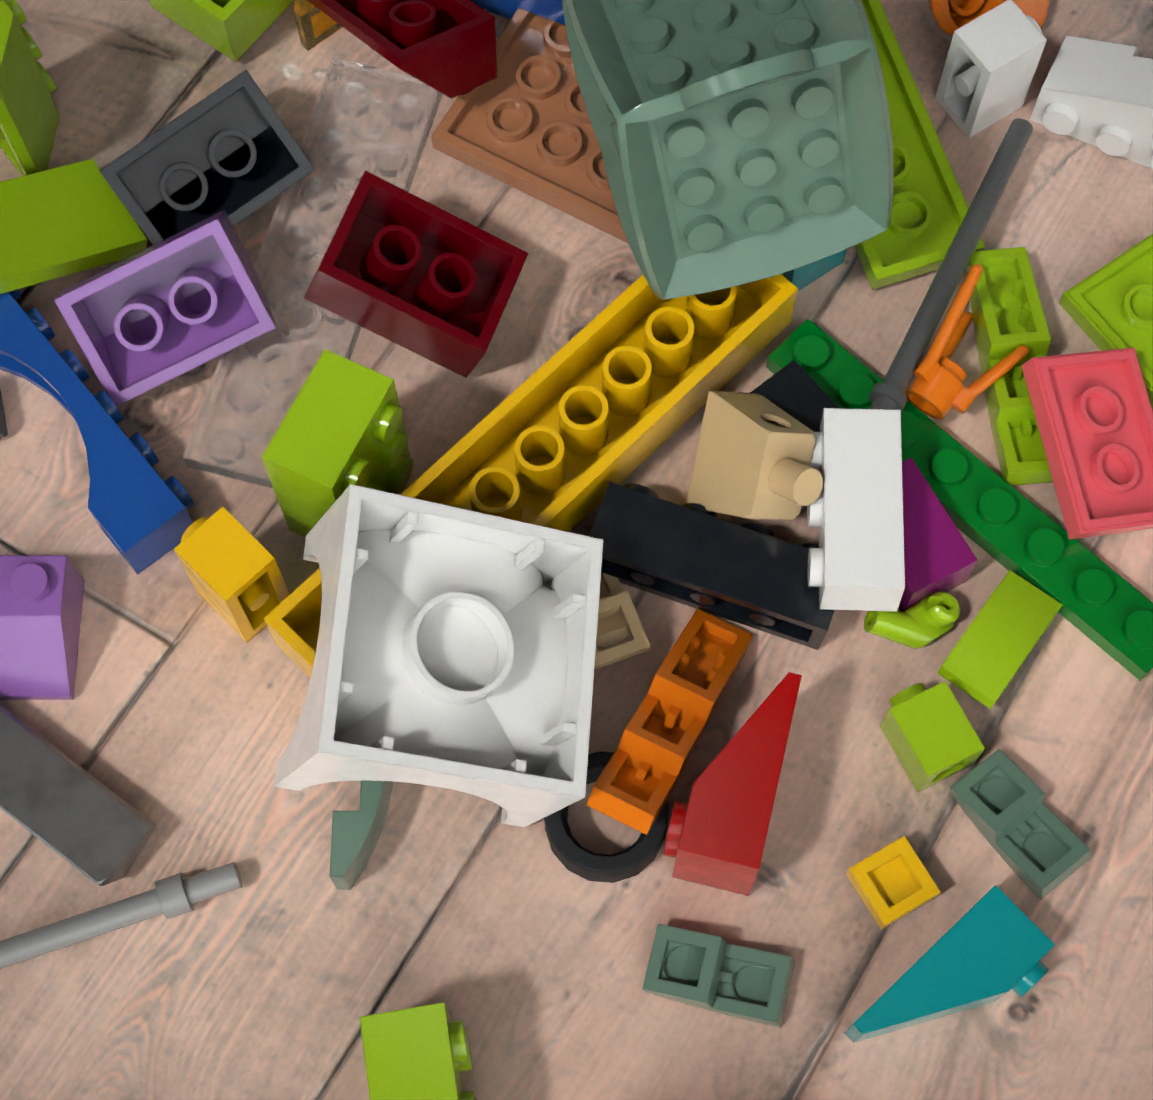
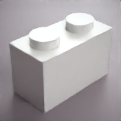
(990, 67)

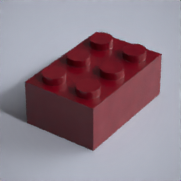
(416, 275)

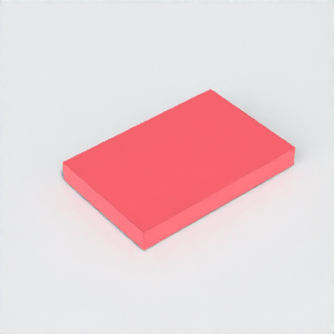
(1096, 438)

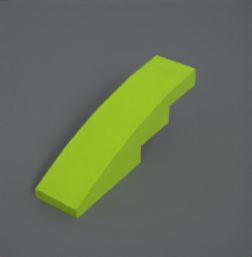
(1005, 317)

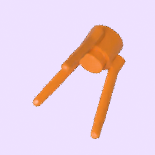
(940, 380)

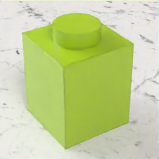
(930, 734)

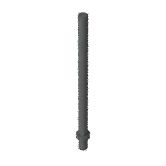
(891, 392)

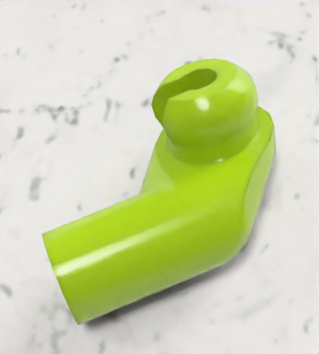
(918, 623)

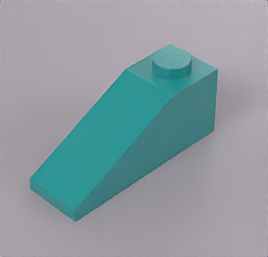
(967, 967)

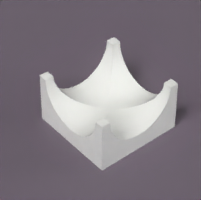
(449, 654)

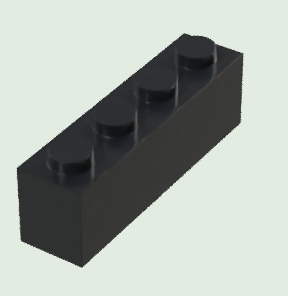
(709, 563)

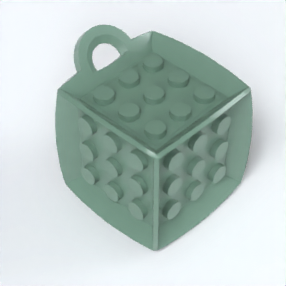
(735, 132)

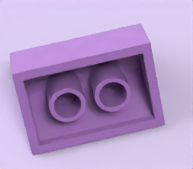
(167, 309)
(39, 626)

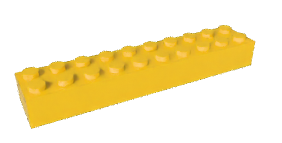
(584, 418)

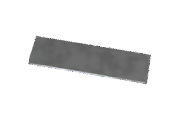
(67, 805)

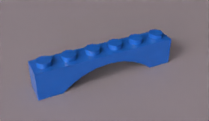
(125, 493)

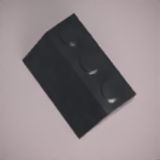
(210, 159)

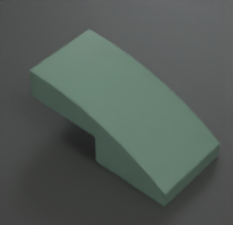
(1018, 824)
(357, 833)
(719, 975)

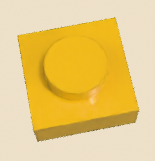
(892, 882)

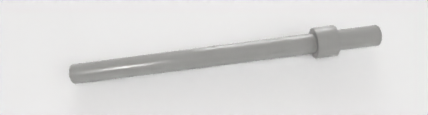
(170, 897)

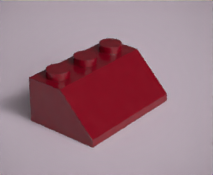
(432, 40)

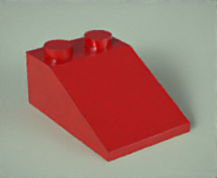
(730, 806)

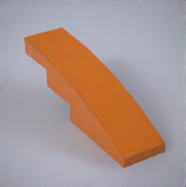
(669, 721)

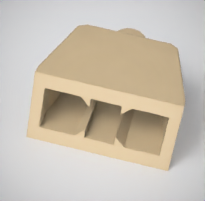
(753, 459)

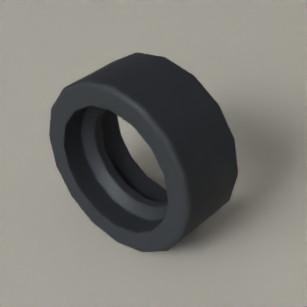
(602, 866)

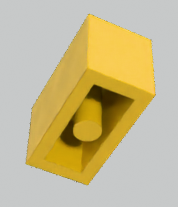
(231, 572)

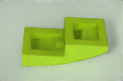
(999, 639)

